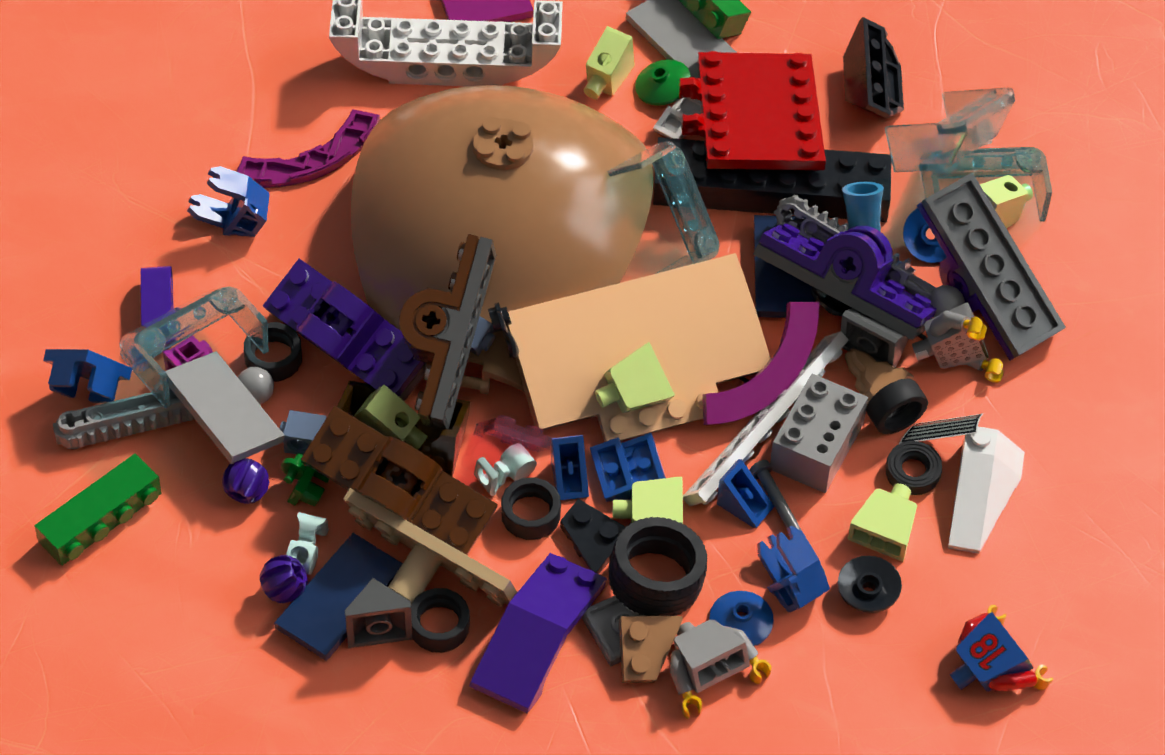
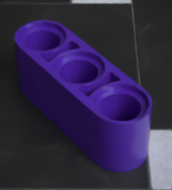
(156, 292)

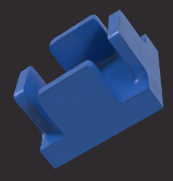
(72, 364)

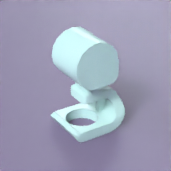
(514, 462)
(304, 548)

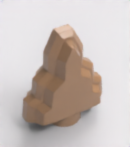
(872, 374)

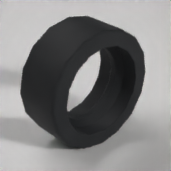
(282, 369)
(897, 406)
(530, 528)
(440, 641)

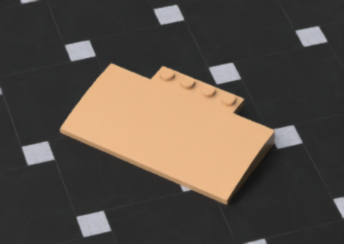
(691, 315)

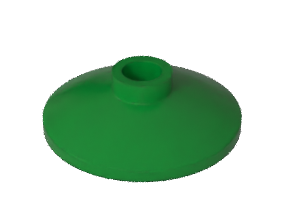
(660, 82)

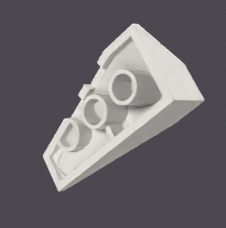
(985, 482)

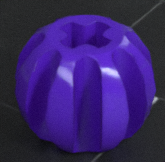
(245, 481)
(283, 579)

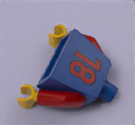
(994, 657)

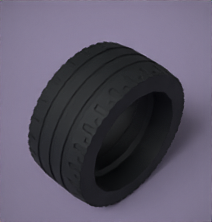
(657, 537)

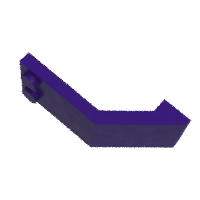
(535, 631)

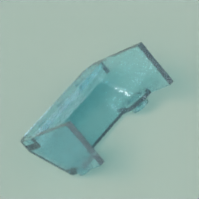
(970, 122)
(999, 163)
(682, 198)
(172, 327)

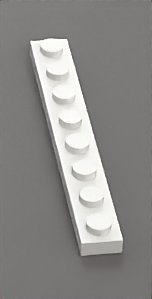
(760, 425)

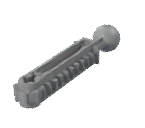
(822, 228)
(140, 414)

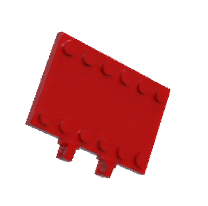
(756, 111)

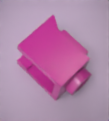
(185, 352)

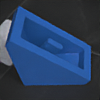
(569, 467)
(743, 495)

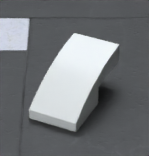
(670, 121)

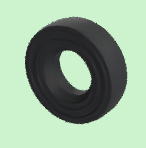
(917, 451)

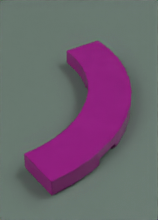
(316, 161)
(775, 376)

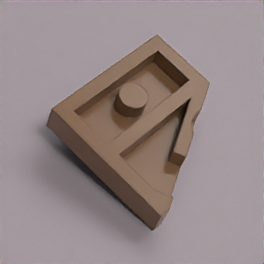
(645, 645)

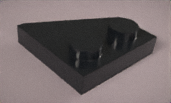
(591, 534)

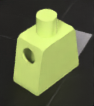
(609, 63)
(1007, 197)
(635, 382)
(381, 412)
(652, 499)
(885, 522)

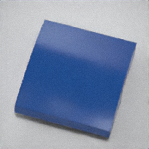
(626, 463)

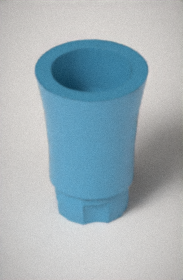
(863, 204)

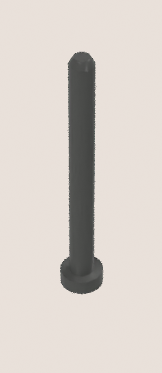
(761, 471)

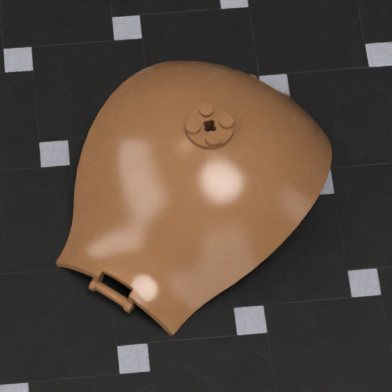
(502, 169)

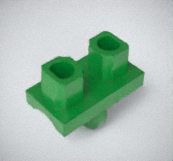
(304, 489)

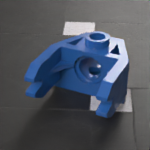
(245, 211)
(793, 568)

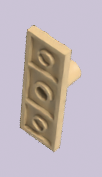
(426, 554)

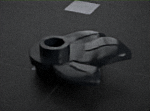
(500, 319)

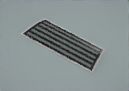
(942, 428)

